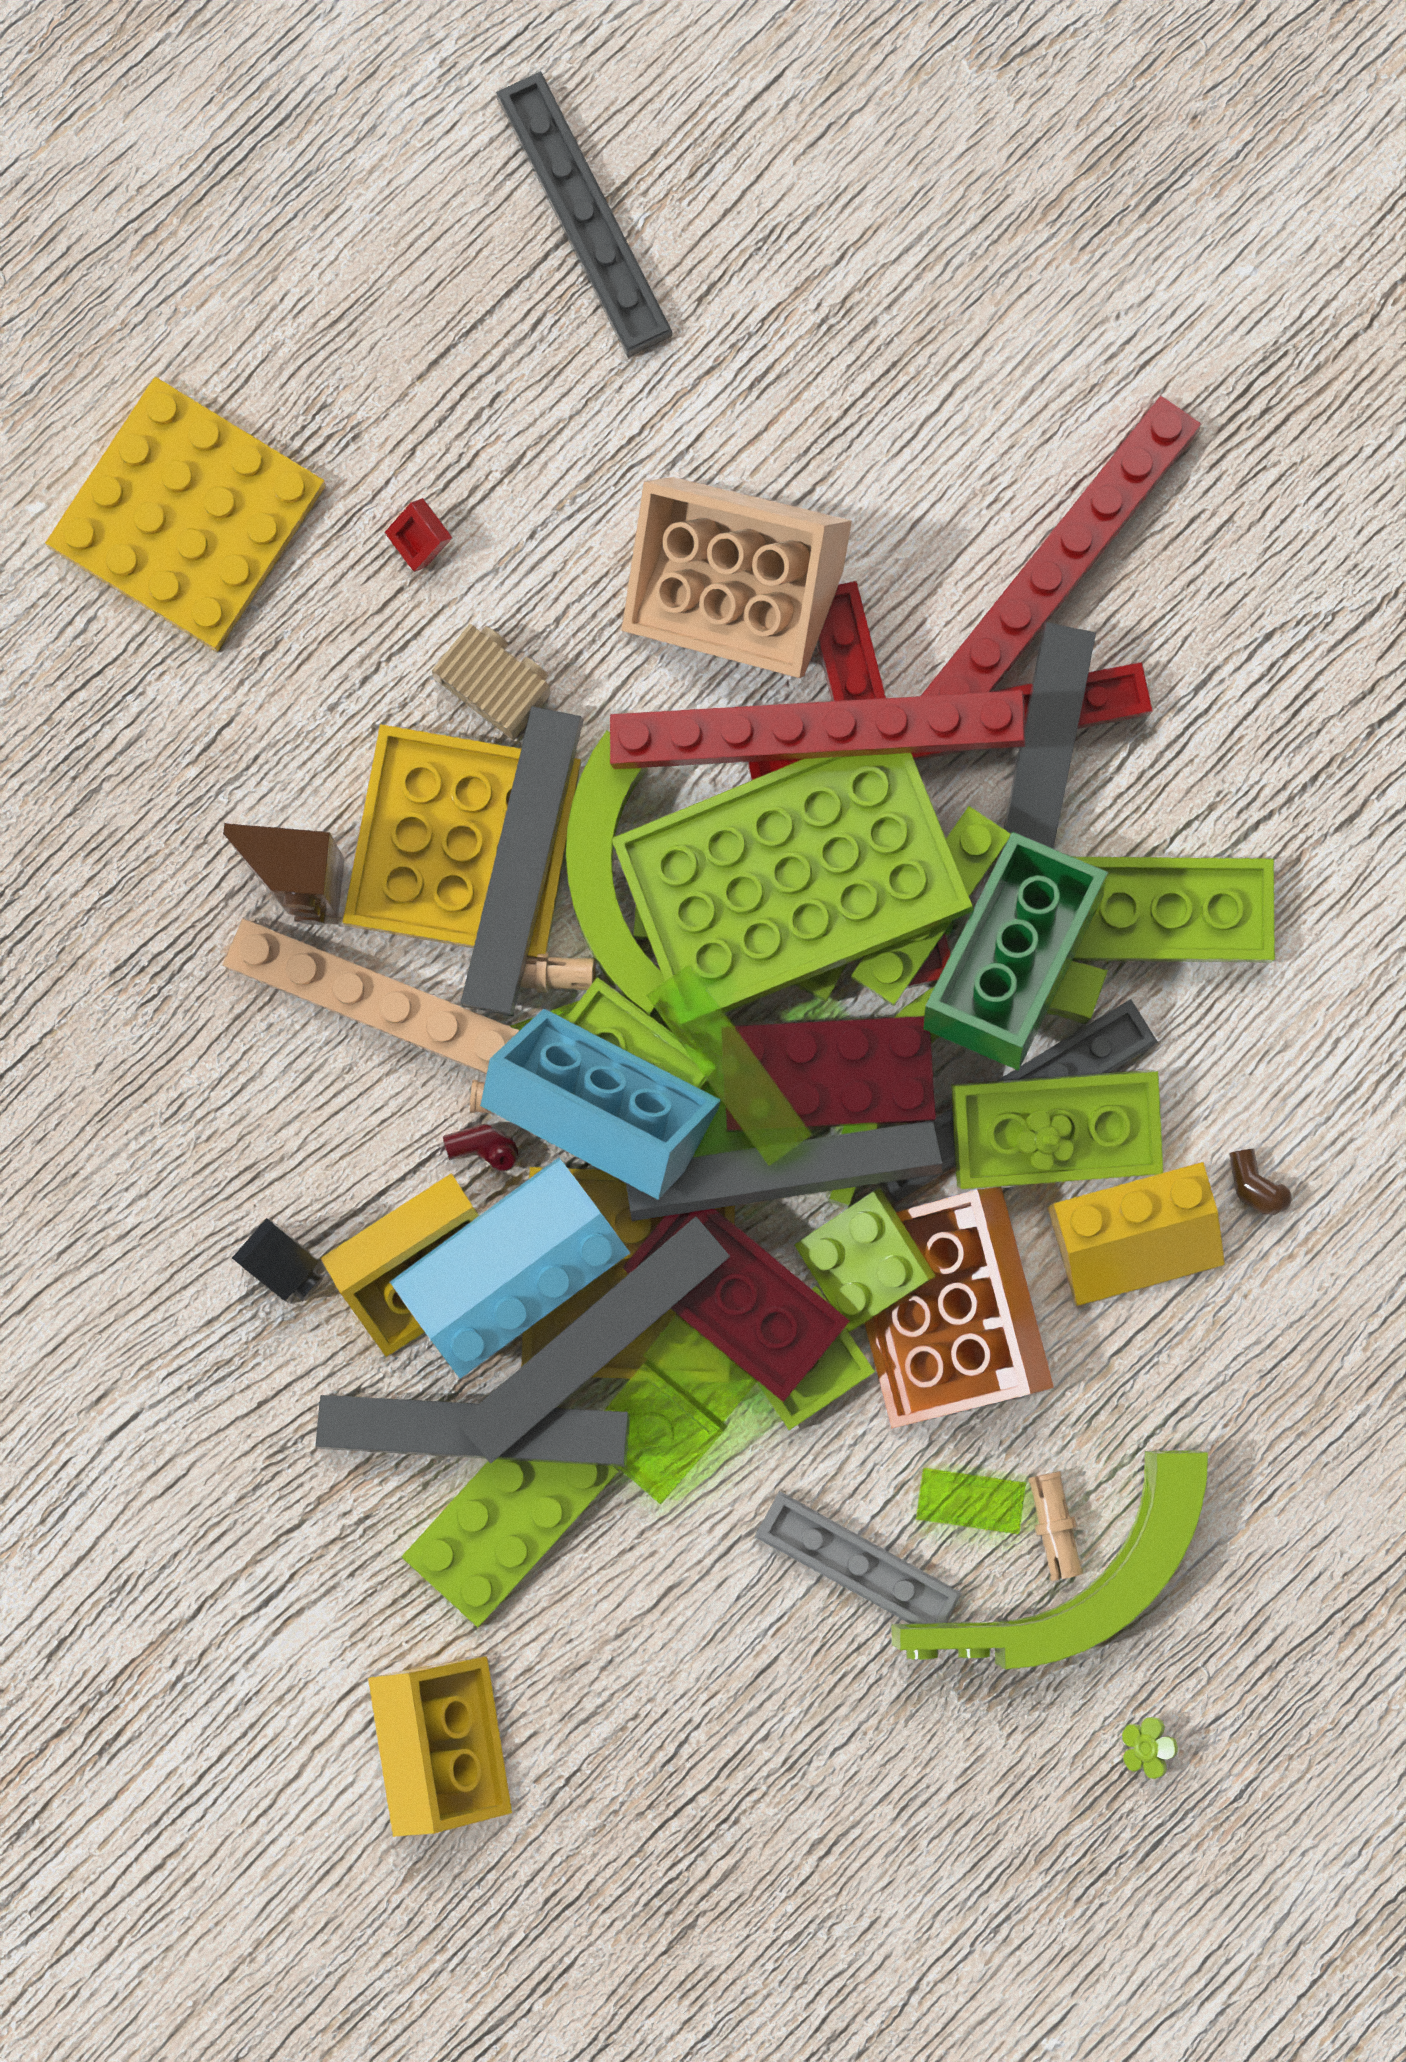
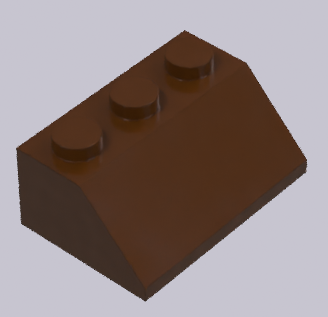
(295, 866)

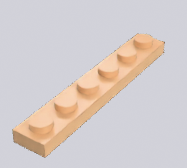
(366, 996)

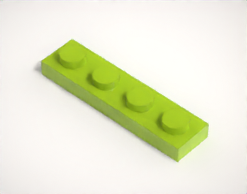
(974, 846)

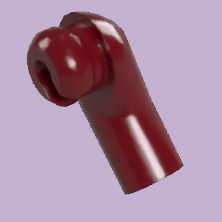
(485, 1142)

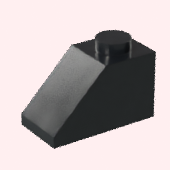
(280, 1262)

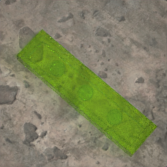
(729, 1065)

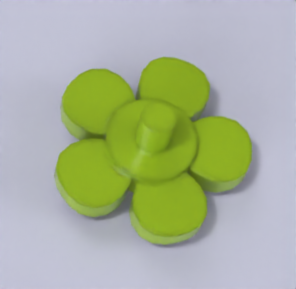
(1046, 1139)
(1148, 1747)

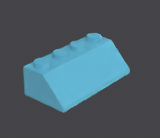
(598, 1102)
(509, 1267)

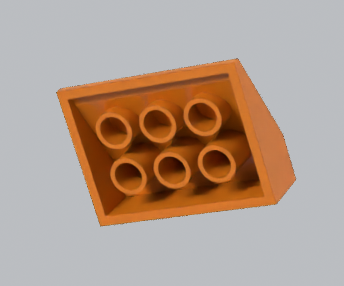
(968, 1330)

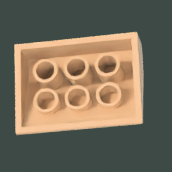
(733, 574)

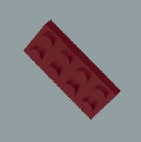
(848, 1070)
(752, 1306)

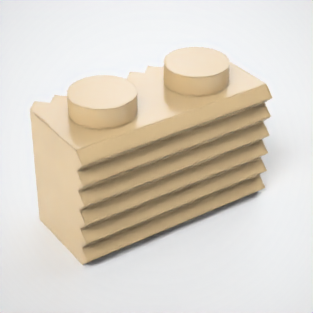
(492, 680)

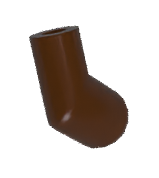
(1254, 1189)

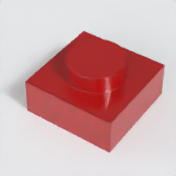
(418, 535)

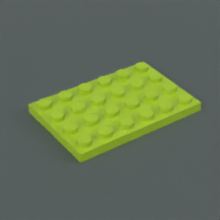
(793, 874)

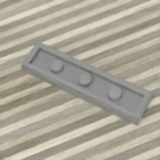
(856, 1563)

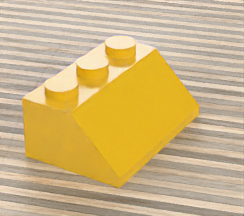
(1138, 1233)
(389, 1247)
(440, 1746)

